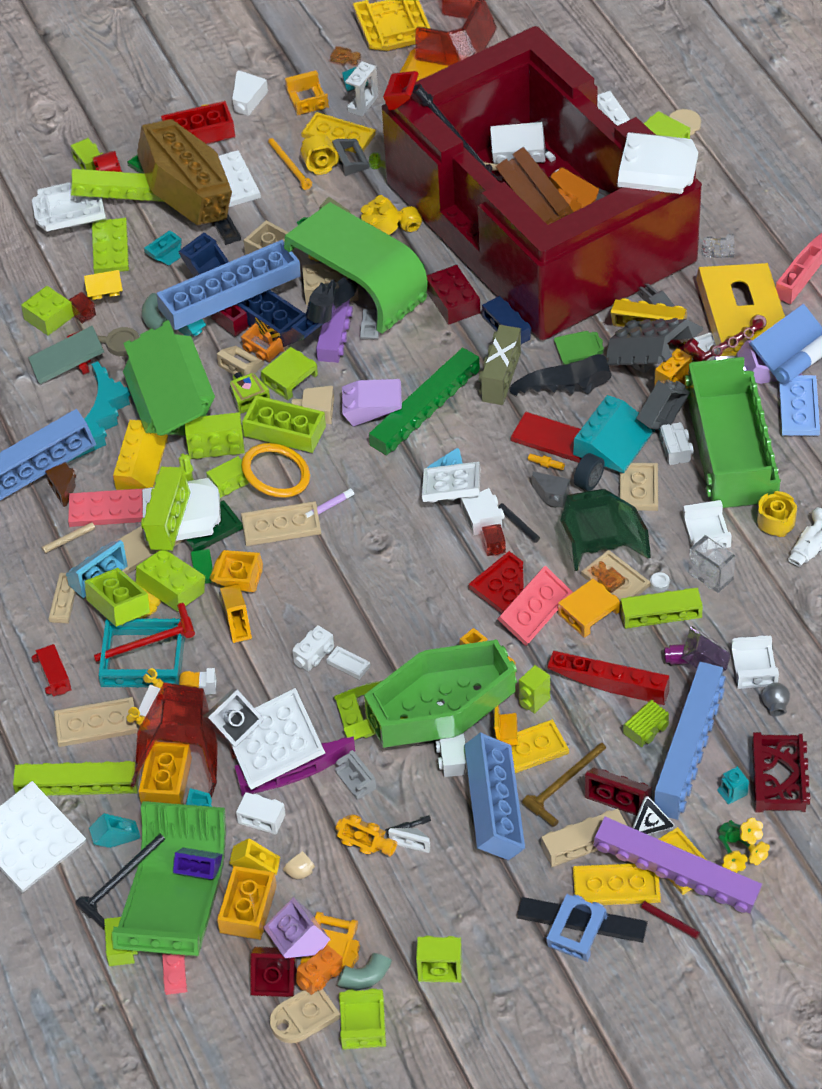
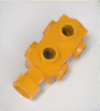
(363, 836)

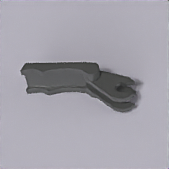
(654, 297)

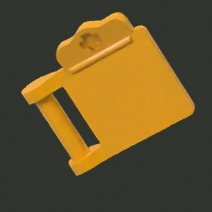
(340, 942)

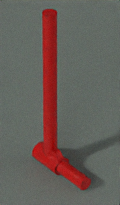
(184, 628)

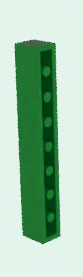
(424, 401)

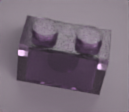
(704, 649)

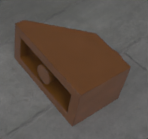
(61, 481)

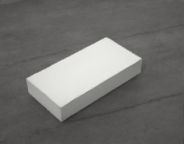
(348, 662)

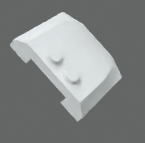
(657, 163)
(57, 209)
(201, 510)

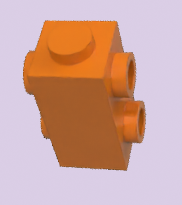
(319, 970)

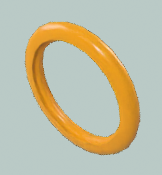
(271, 491)

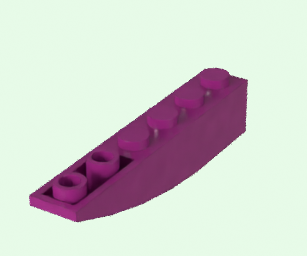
(333, 751)

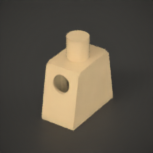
(319, 399)

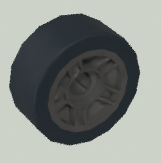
(589, 472)

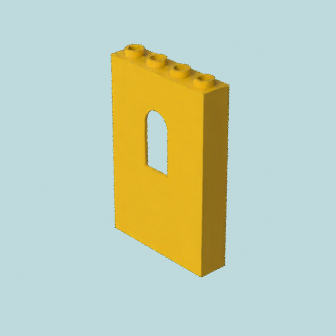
(720, 304)

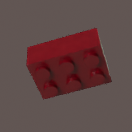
(453, 294)

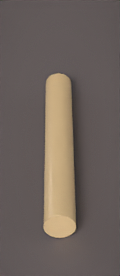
(67, 538)

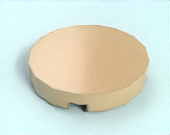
(687, 118)

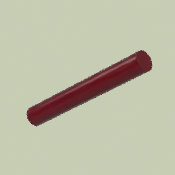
(670, 920)

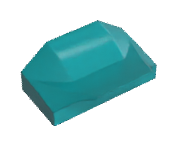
(165, 248)

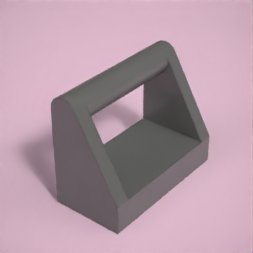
(350, 167)

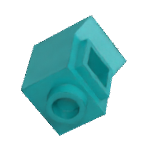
(733, 785)

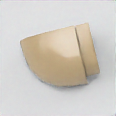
(299, 866)

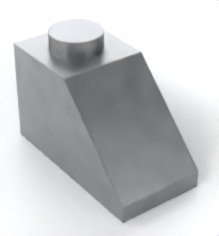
(551, 488)

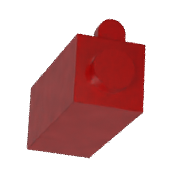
(53, 670)

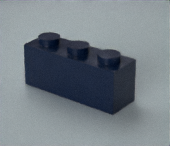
(499, 312)

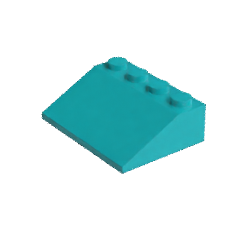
(613, 434)

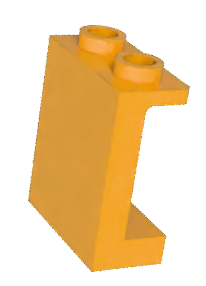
(587, 606)

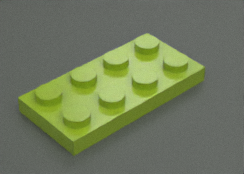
(110, 245)

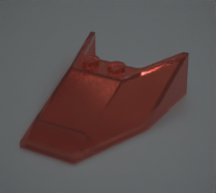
(177, 718)

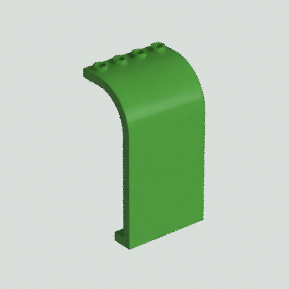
(367, 256)
(167, 908)

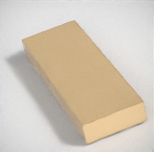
(62, 601)

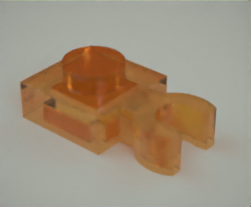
(344, 55)
(609, 578)

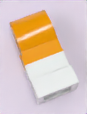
(204, 680)

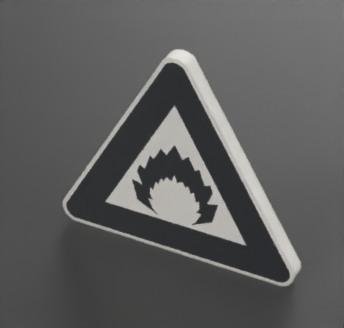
(651, 818)

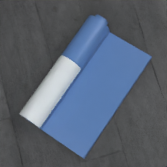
(790, 344)

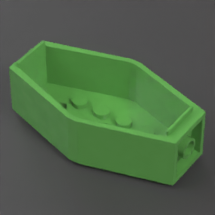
(437, 676)

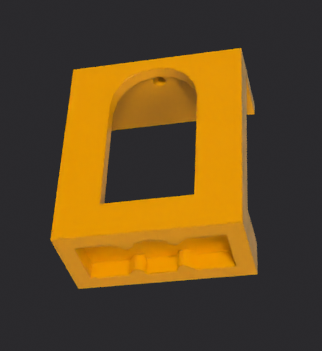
(305, 82)

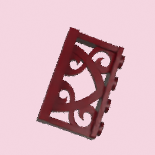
(763, 792)

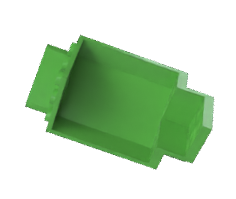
(166, 380)

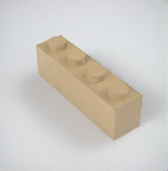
(575, 839)

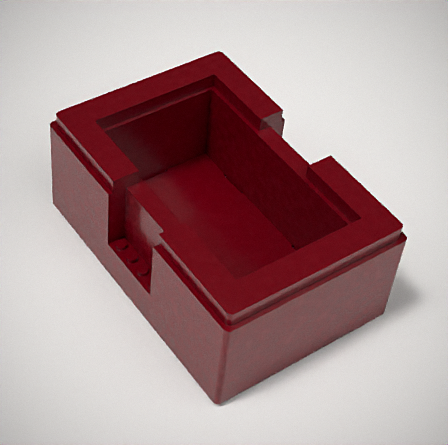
(542, 270)

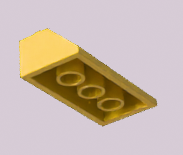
(625, 311)
(139, 458)

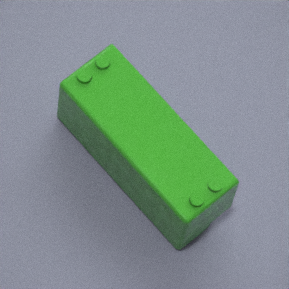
(731, 432)

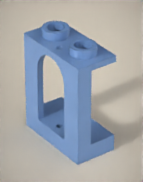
(571, 947)

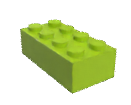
(284, 423)
(166, 508)

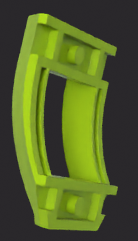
(351, 712)

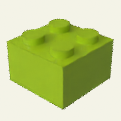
(47, 310)
(439, 959)

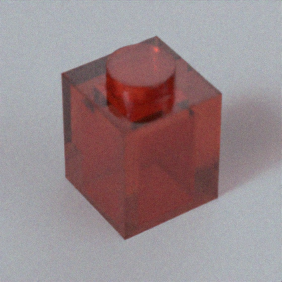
(82, 307)
(493, 540)

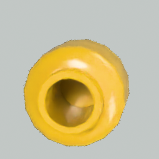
(410, 219)

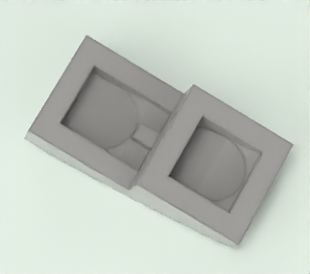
(369, 324)

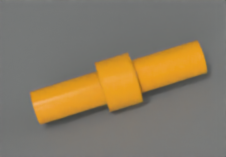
(546, 461)

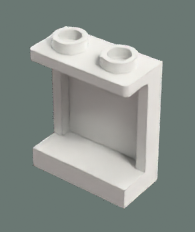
(706, 520)
(753, 661)

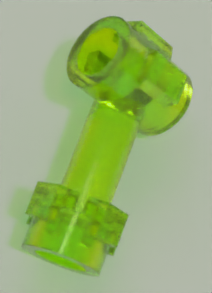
(376, 162)

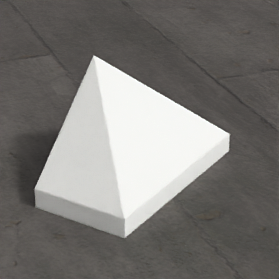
(410, 838)

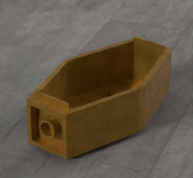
(184, 172)

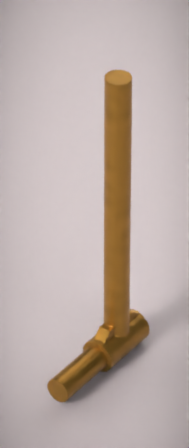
(536, 804)

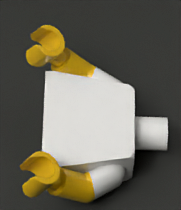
(139, 714)

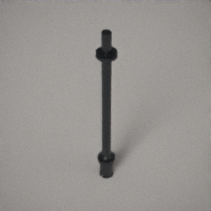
(427, 100)

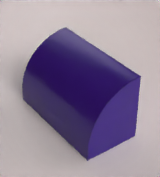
(197, 863)

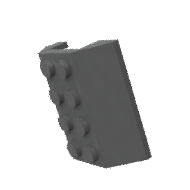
(648, 340)

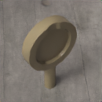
(116, 338)

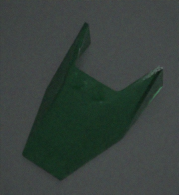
(600, 522)

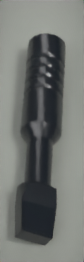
(422, 820)

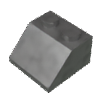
(233, 717)

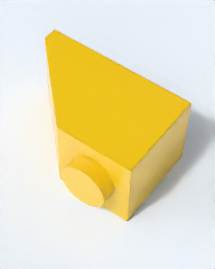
(254, 856)

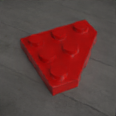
(500, 582)

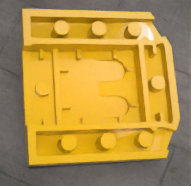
(390, 22)

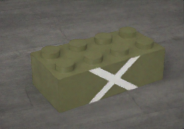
(500, 364)

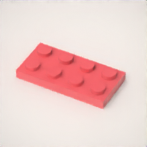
(105, 507)
(534, 605)

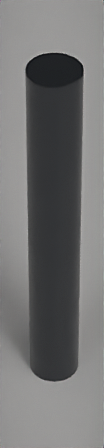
(519, 523)

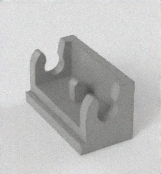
(355, 775)

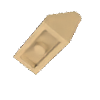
(233, 365)

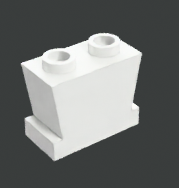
(481, 511)

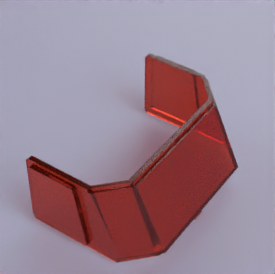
(458, 44)

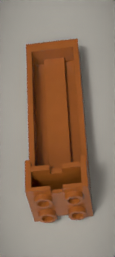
(533, 186)

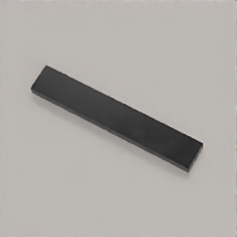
(613, 926)

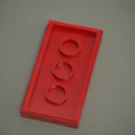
(546, 436)

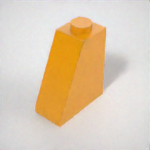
(236, 613)

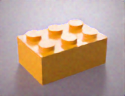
(165, 773)
(247, 902)

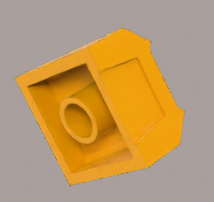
(238, 568)

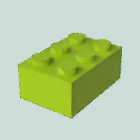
(215, 436)
(170, 579)
(117, 596)

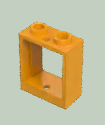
(674, 368)

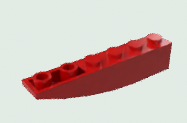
(612, 677)

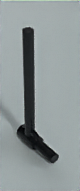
(89, 905)

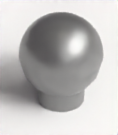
(776, 698)

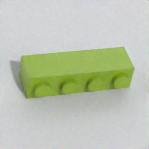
(661, 608)

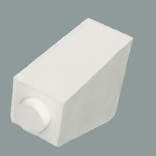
(248, 92)

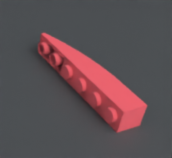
(800, 271)

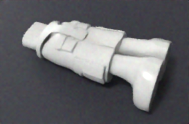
(809, 541)

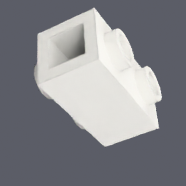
(313, 648)

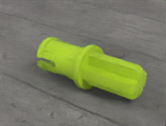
(184, 461)

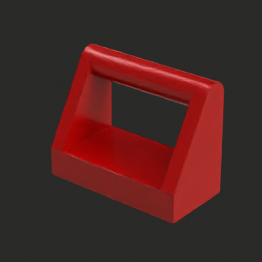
(393, 94)

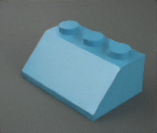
(104, 560)

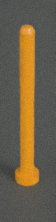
(306, 183)

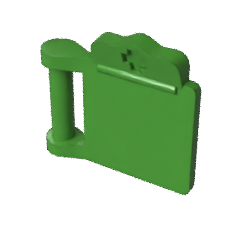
(578, 346)

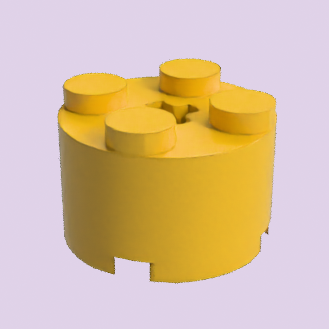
(319, 154)
(381, 214)
(776, 513)

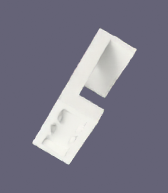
(364, 96)

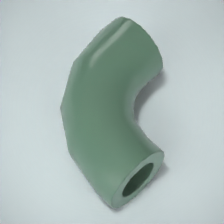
(150, 312)
(367, 975)

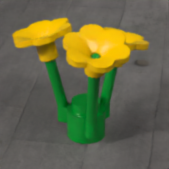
(750, 833)

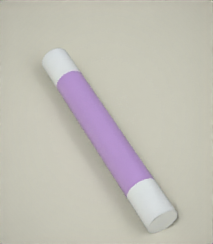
(332, 502)

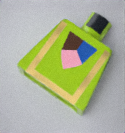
(245, 389)

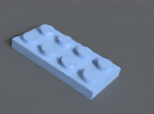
(800, 406)

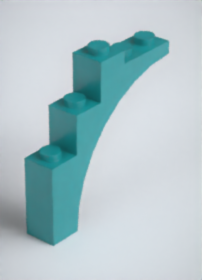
(104, 413)

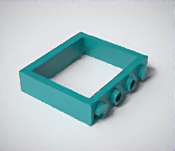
(134, 677)

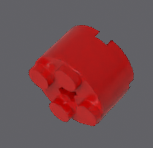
(107, 162)

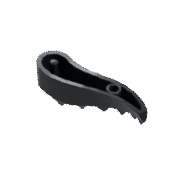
(328, 298)
(572, 377)

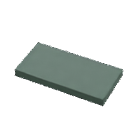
(66, 354)

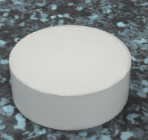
(659, 582)

